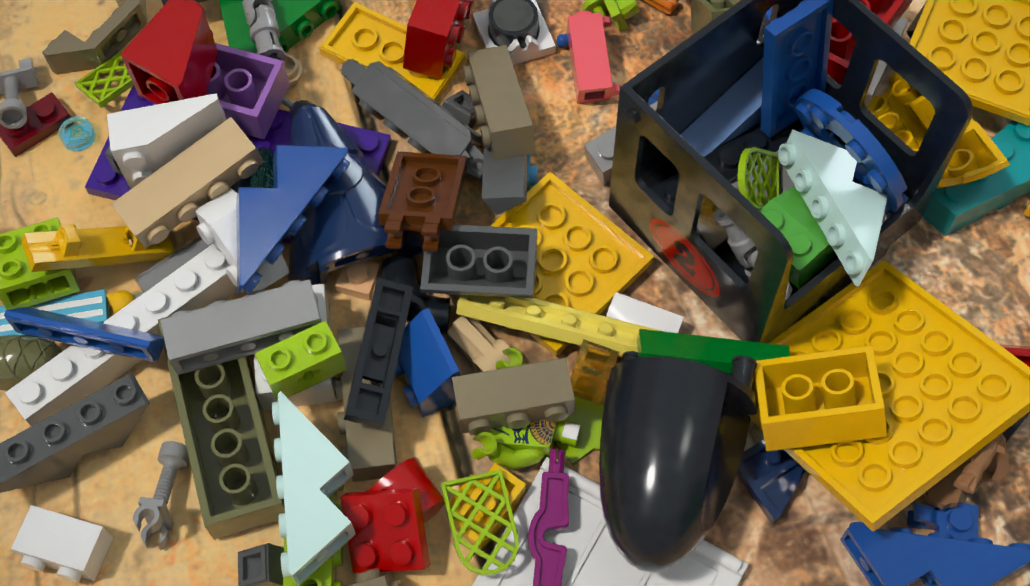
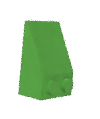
(809, 244)

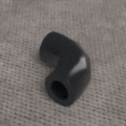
(404, 271)

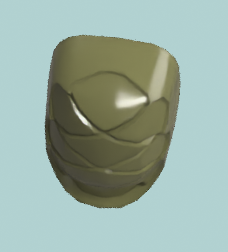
(22, 357)

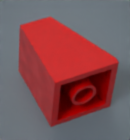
(172, 54)

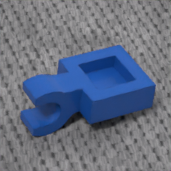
(957, 521)

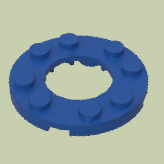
(821, 112)

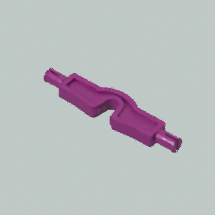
(551, 516)

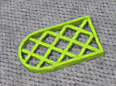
(92, 79)
(744, 176)
(473, 480)

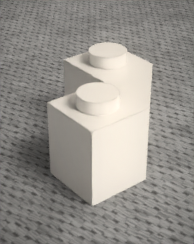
(219, 227)

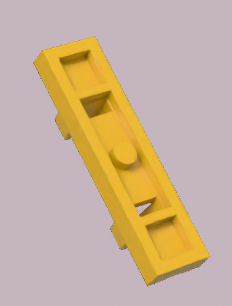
(89, 248)

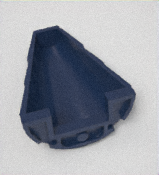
(346, 221)

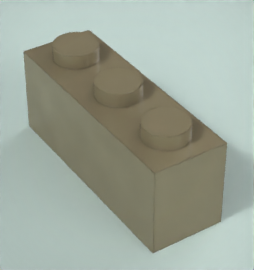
(514, 396)

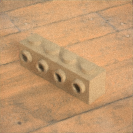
(188, 183)

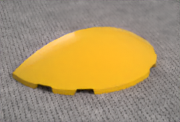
(909, 116)

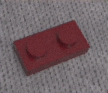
(43, 120)

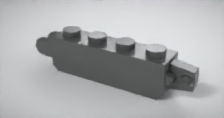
(414, 112)

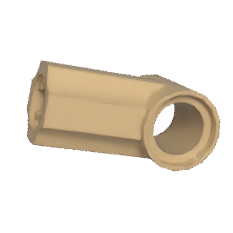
(477, 344)

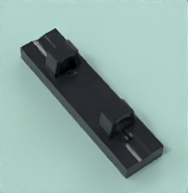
(378, 353)

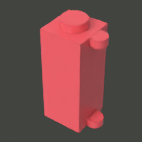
(590, 57)

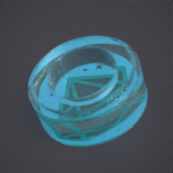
(77, 133)

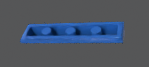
(86, 333)

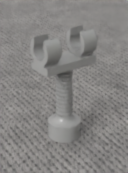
(13, 111)
(154, 510)

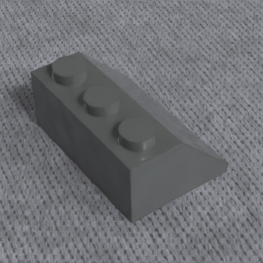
(482, 262)

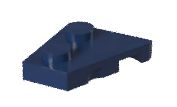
(769, 478)

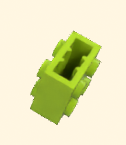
(25, 288)

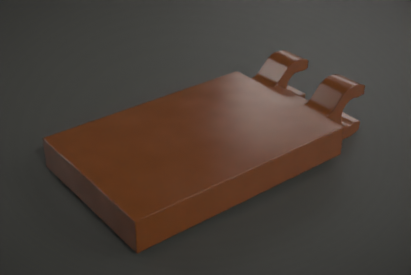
(422, 197)

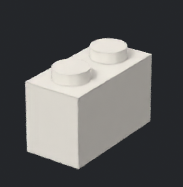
(61, 544)

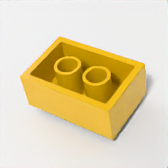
(820, 398)

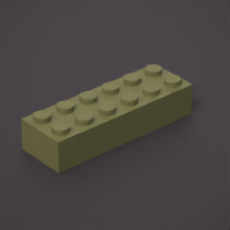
(227, 446)

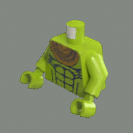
(523, 445)

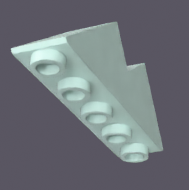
(843, 209)
(310, 476)

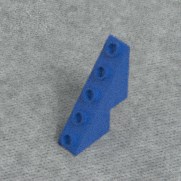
(269, 214)
(937, 559)

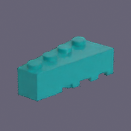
(965, 203)

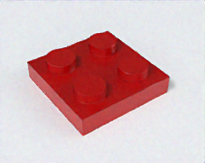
(387, 530)

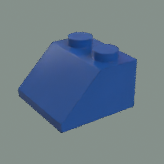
(426, 365)

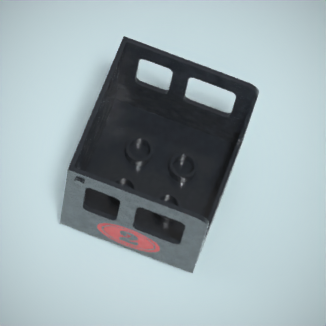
(693, 79)

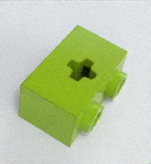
(301, 360)

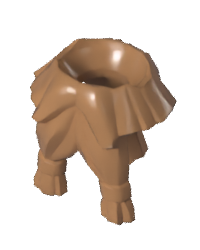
(986, 465)

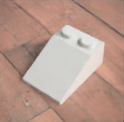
(155, 134)

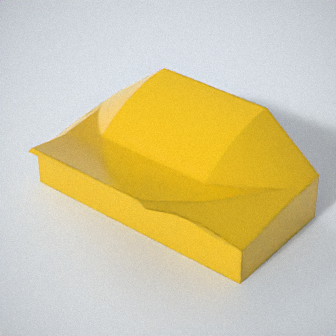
(515, 490)

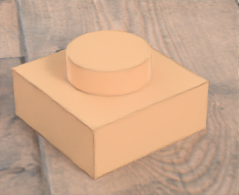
(358, 279)

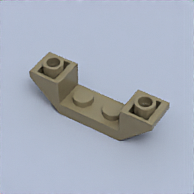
(72, 54)

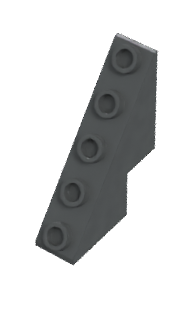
(57, 443)

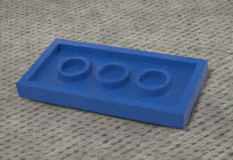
(794, 61)

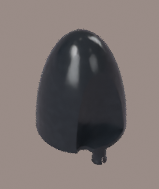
(670, 452)

